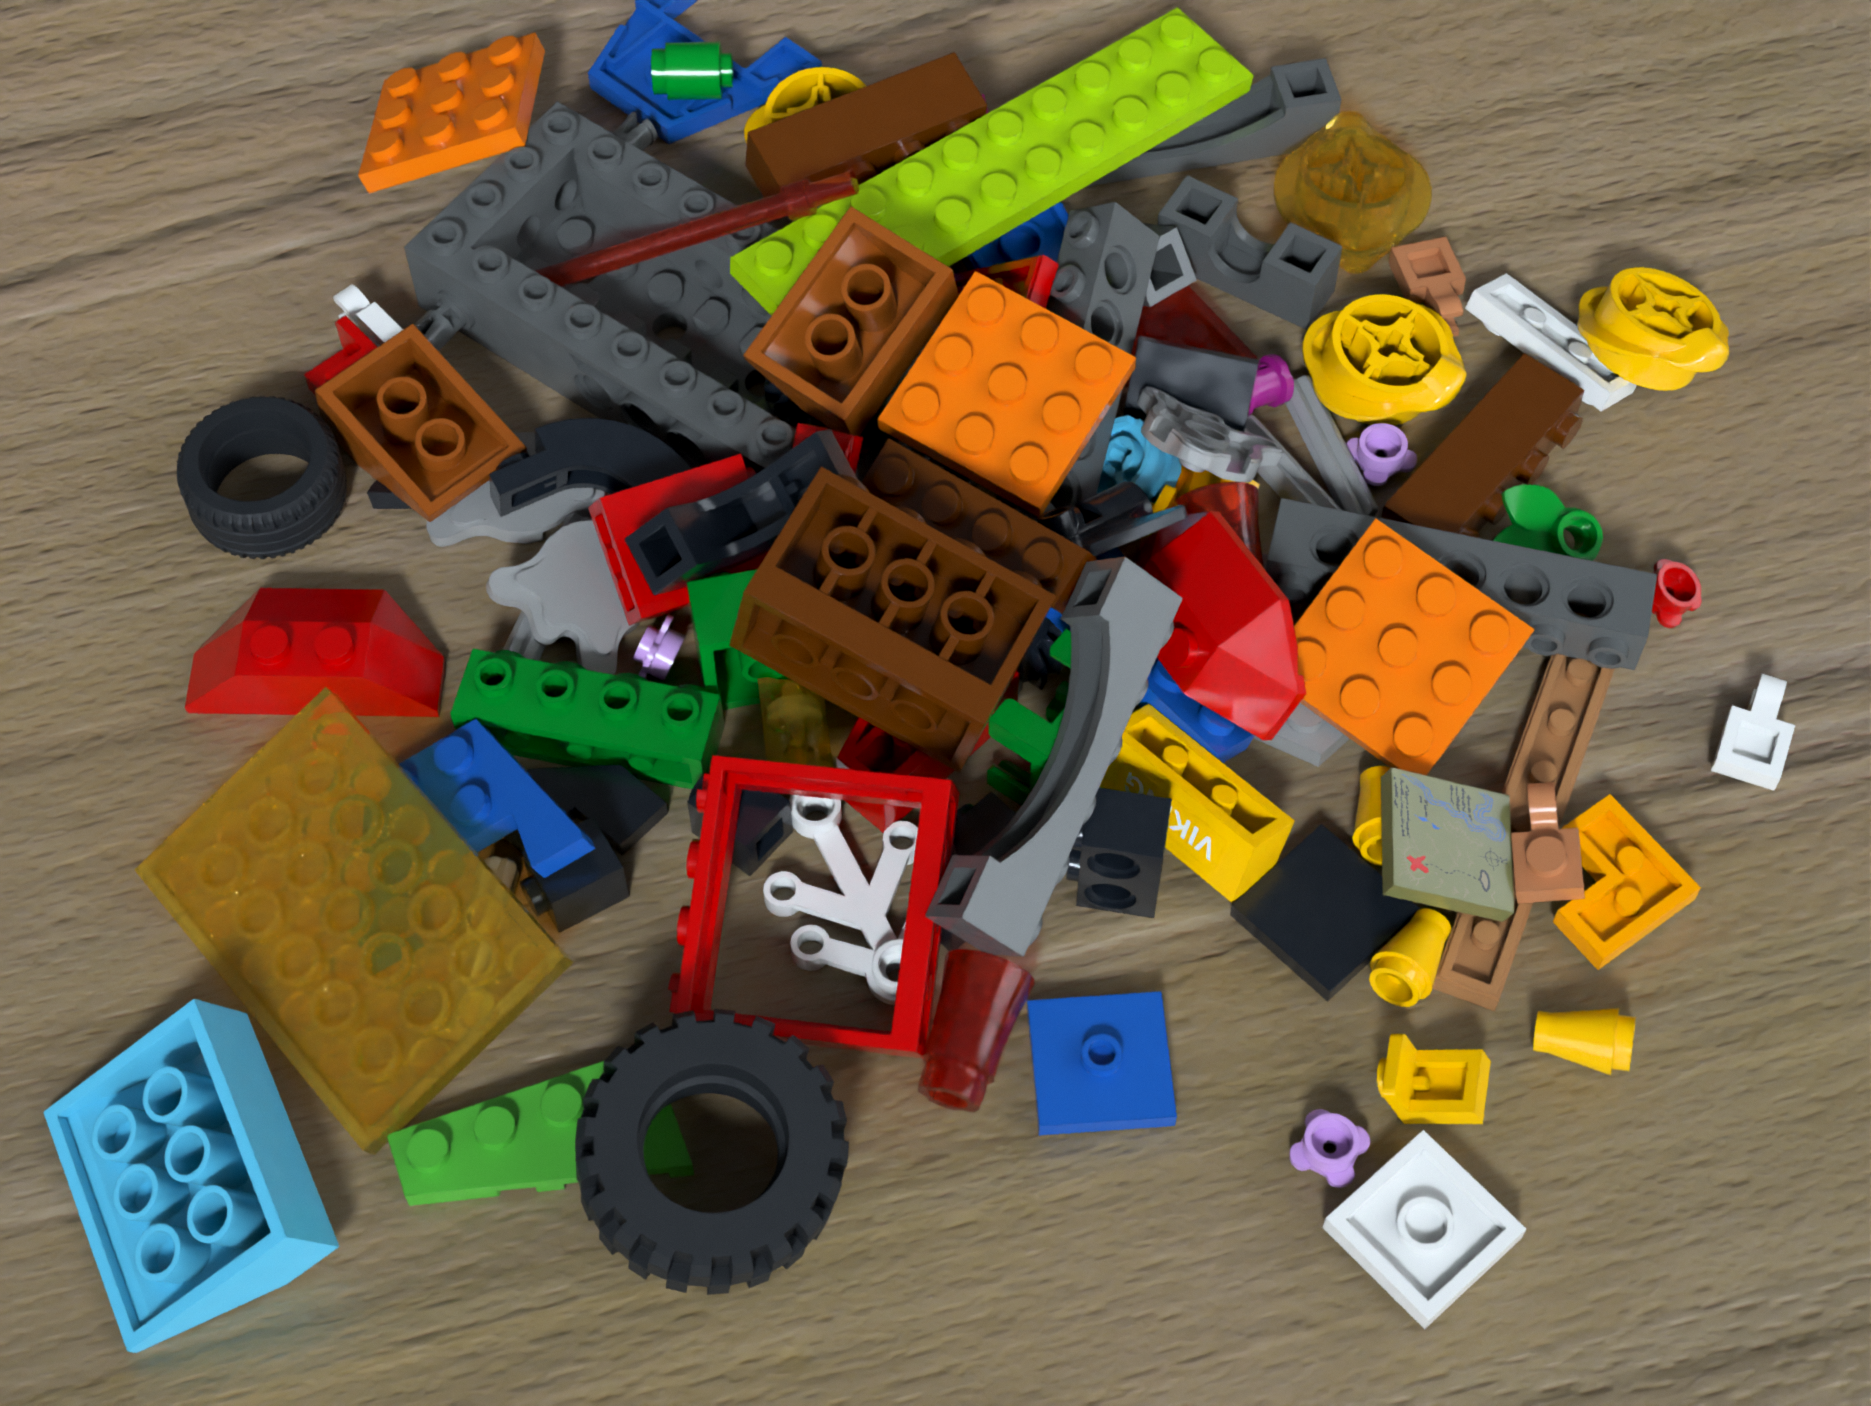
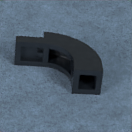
(582, 455)
(735, 524)

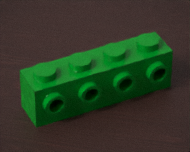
(591, 716)

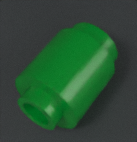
(691, 70)

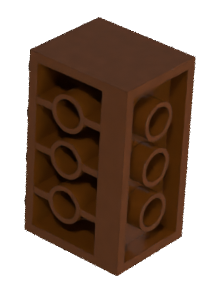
(890, 617)

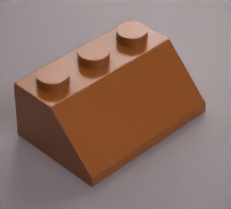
(853, 323)

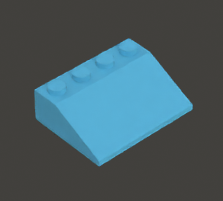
(188, 1175)

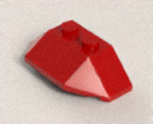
(1233, 628)
(300, 640)

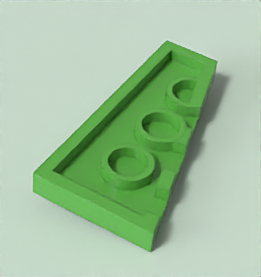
(516, 1144)

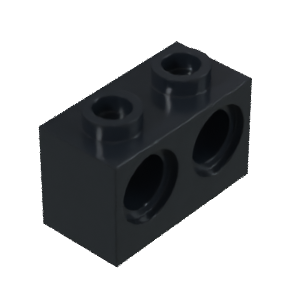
(1121, 853)

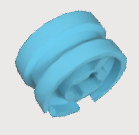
(1137, 460)

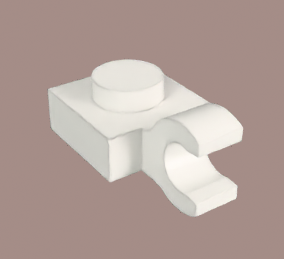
(1753, 740)

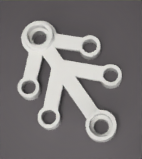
(858, 907)

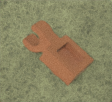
(1430, 275)
(1546, 857)

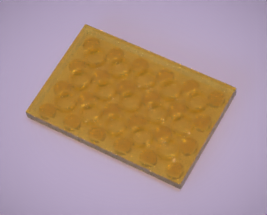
(352, 920)

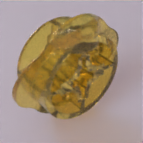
(1353, 190)

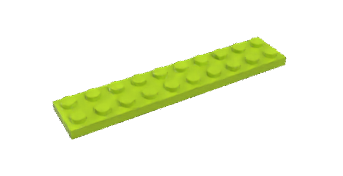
(1022, 153)

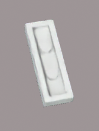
(1546, 336)

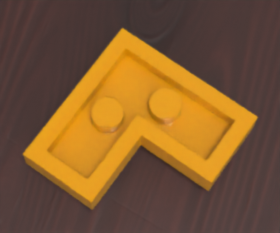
(1634, 885)

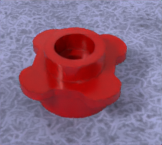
(1675, 592)

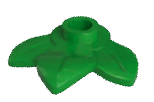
(1540, 520)

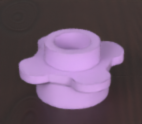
(1383, 440)
(658, 649)
(1338, 1130)

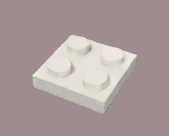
(1424, 1228)

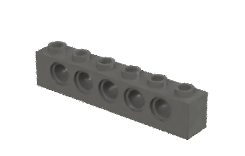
(1101, 289)
(1549, 583)

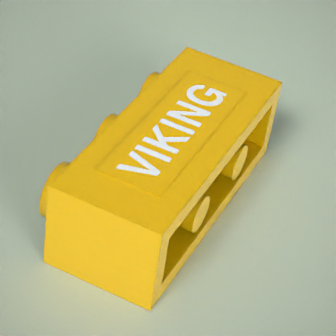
(1215, 816)

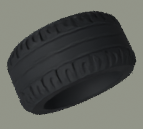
(251, 430)

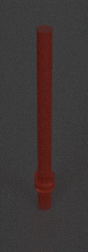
(794, 200)

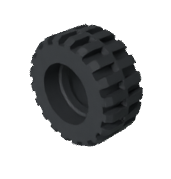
(728, 1061)

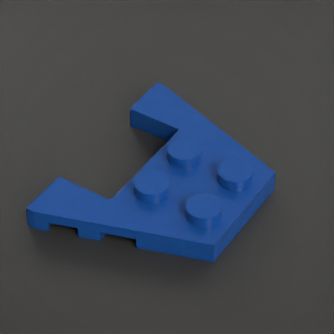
(625, 75)
(492, 795)

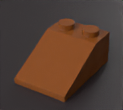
(416, 424)

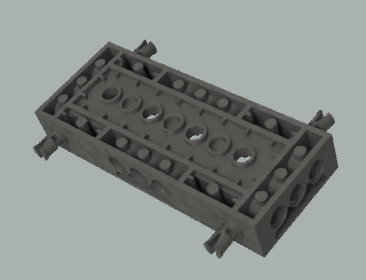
(598, 341)

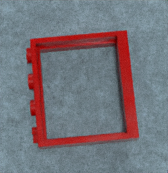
(710, 866)

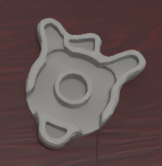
(1203, 439)
(479, 517)
(568, 595)

